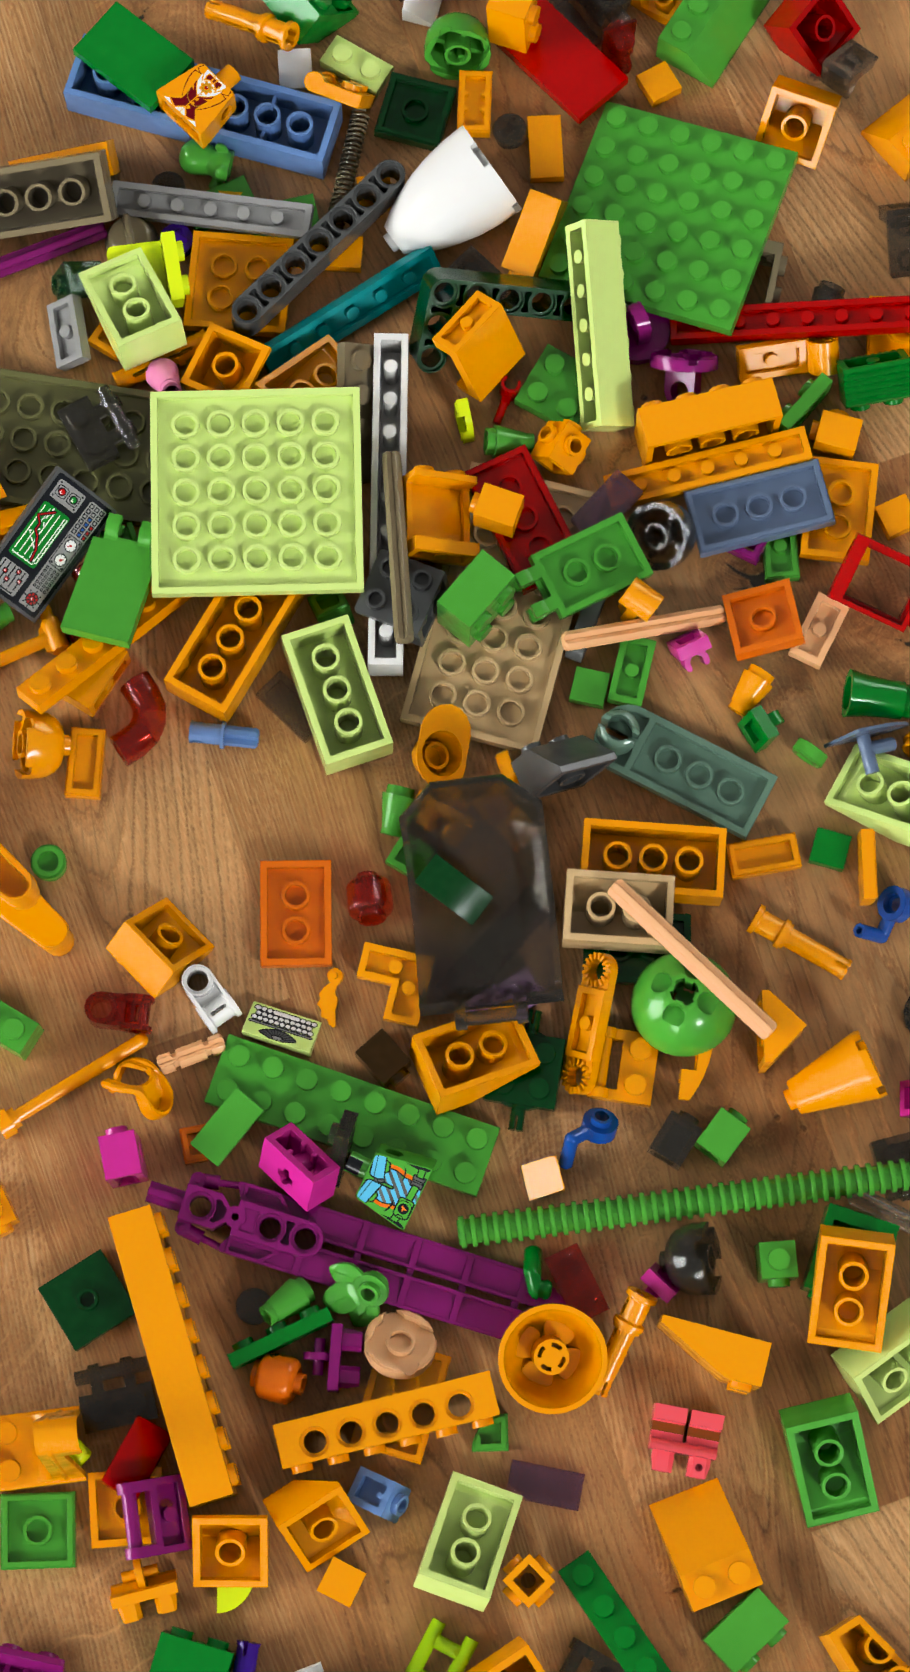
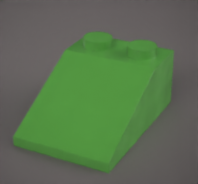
(829, 1459)

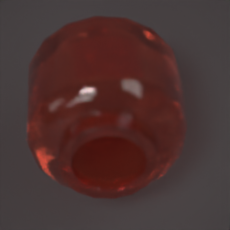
(369, 898)

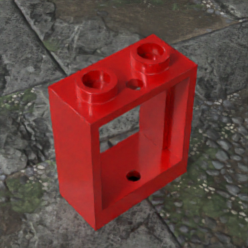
(847, 571)

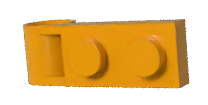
(787, 357)

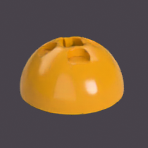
(559, 1377)

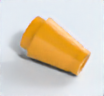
(751, 689)

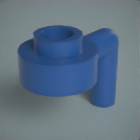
(893, 908)
(597, 1127)

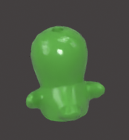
(210, 161)

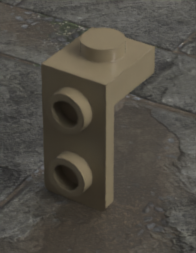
(773, 258)

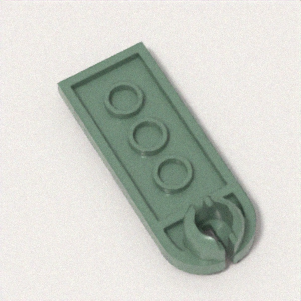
(685, 768)

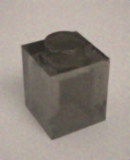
(675, 1139)

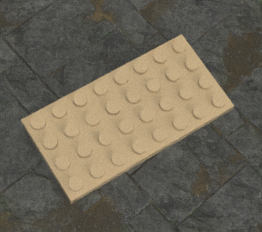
(507, 676)

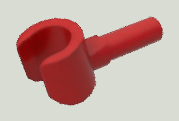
(506, 396)

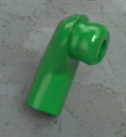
(532, 1272)

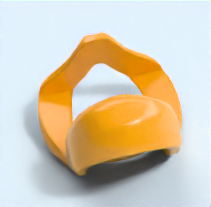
(153, 1097)

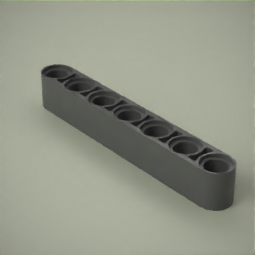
(315, 262)

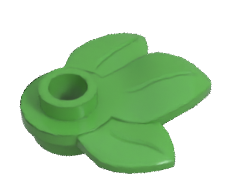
(352, 1293)

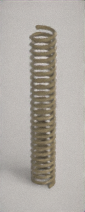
(340, 174)

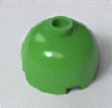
(456, 44)

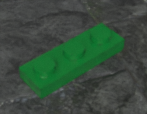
(279, 1336)

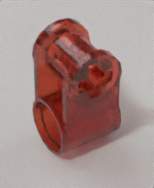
(122, 1011)

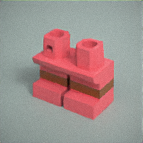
(699, 1444)

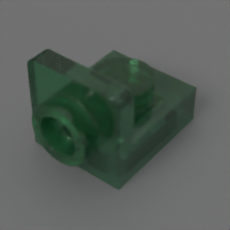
(67, 281)

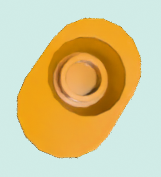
(442, 744)

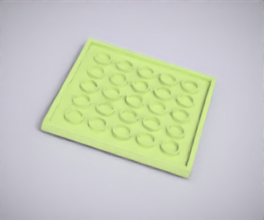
(256, 492)

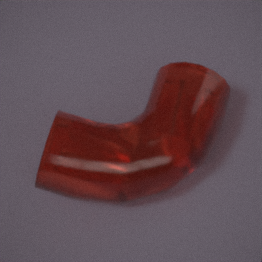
(147, 718)

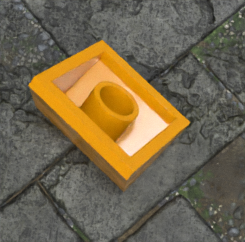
(787, 1031)
(230, 1550)

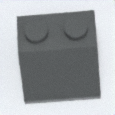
(560, 764)

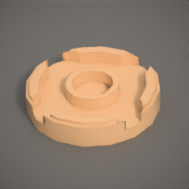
(400, 1344)

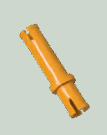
(127, 379)

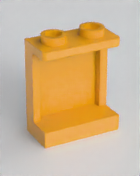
(480, 344)
(439, 515)

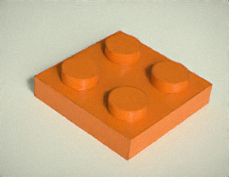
(763, 619)

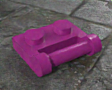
(166, 1516)

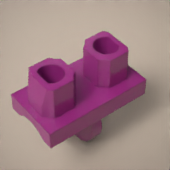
(338, 1375)

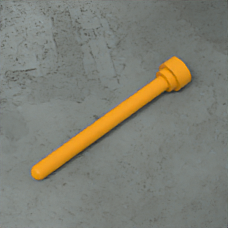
(11, 1119)

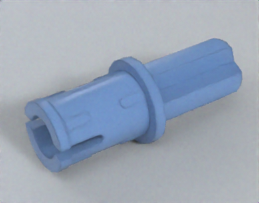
(223, 735)

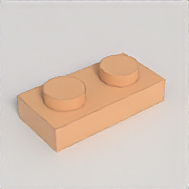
(819, 630)

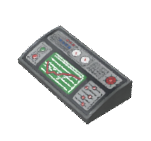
(49, 542)

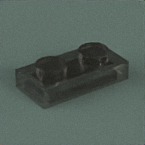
(342, 1137)

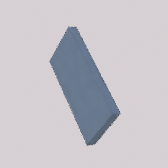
(759, 508)

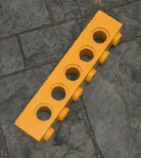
(291, 1434)

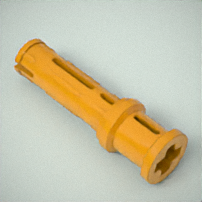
(263, 27)
(783, 934)
(627, 1326)

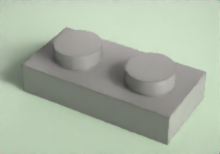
(68, 332)

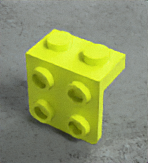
(164, 258)

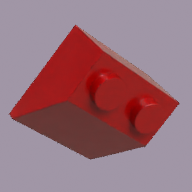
(811, 30)

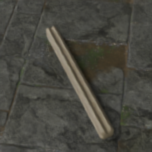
(397, 547)

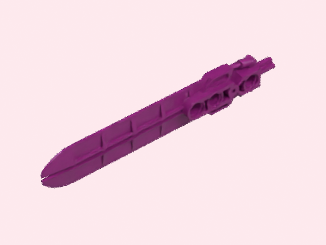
(357, 1236)

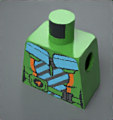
(391, 1181)

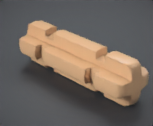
(191, 1054)

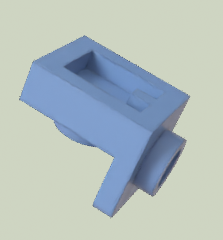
(379, 1495)

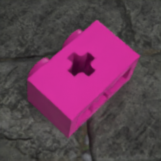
(122, 1157)
(299, 1166)

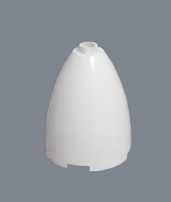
(449, 198)

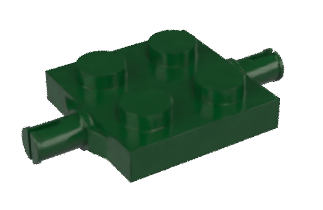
(537, 1087)

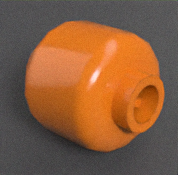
(278, 1378)

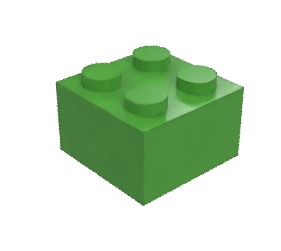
(476, 599)

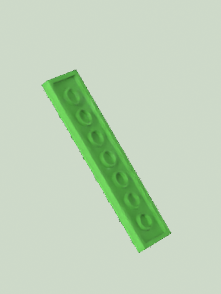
(317, 1097)

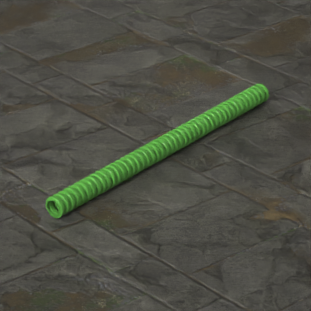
(684, 1203)

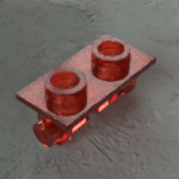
(619, 43)

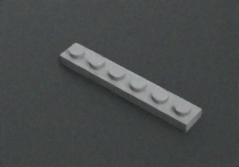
(213, 210)

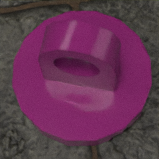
(645, 333)
(683, 367)

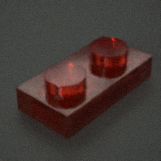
(576, 1281)

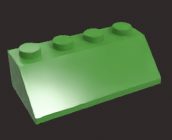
(707, 35)

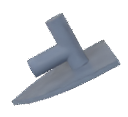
(868, 748)

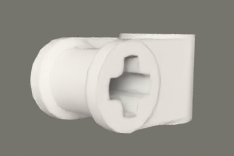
(210, 999)

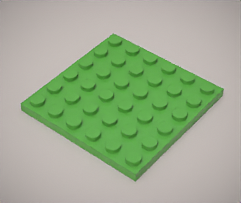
(687, 210)

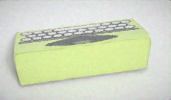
(281, 1028)

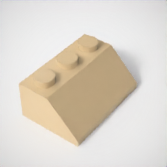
(599, 923)

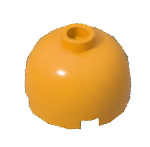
(38, 744)

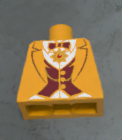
(200, 101)

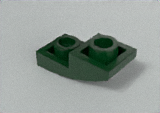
(454, 889)

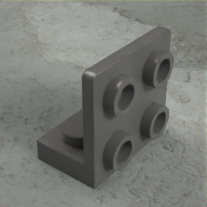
(426, 588)

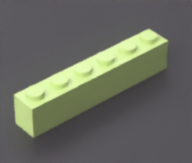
(599, 325)

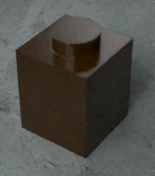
(384, 1060)

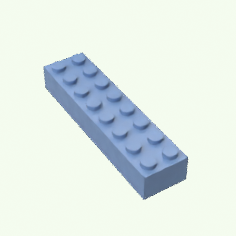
(267, 127)

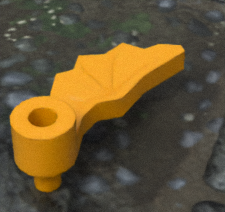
(328, 998)

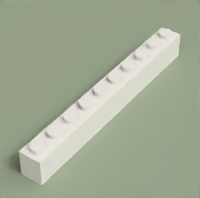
(388, 434)

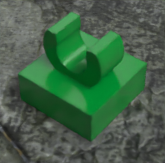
(760, 727)

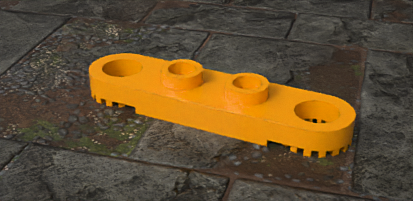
(589, 1023)

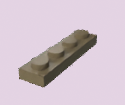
(356, 370)

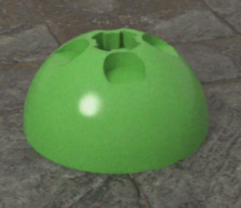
(681, 1025)

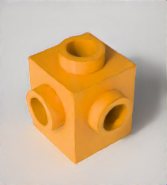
(561, 447)
(539, 1592)

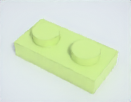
(356, 64)

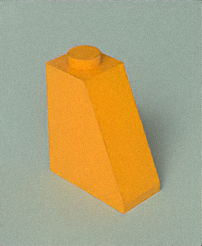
(533, 234)

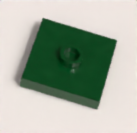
(415, 111)
(88, 1300)

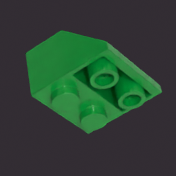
(315, 17)

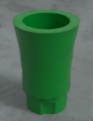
(875, 697)

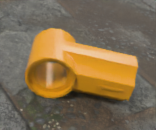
(639, 601)

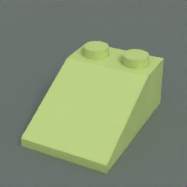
(133, 308)
(875, 799)
(468, 1541)

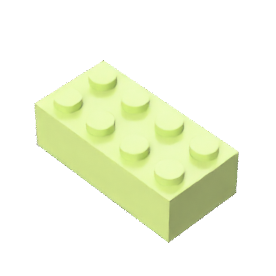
(337, 694)

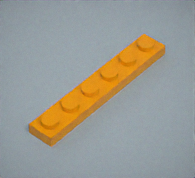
(719, 464)
(86, 658)

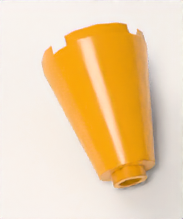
(836, 1078)

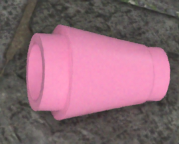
(163, 375)

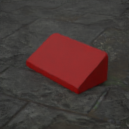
(137, 1454)

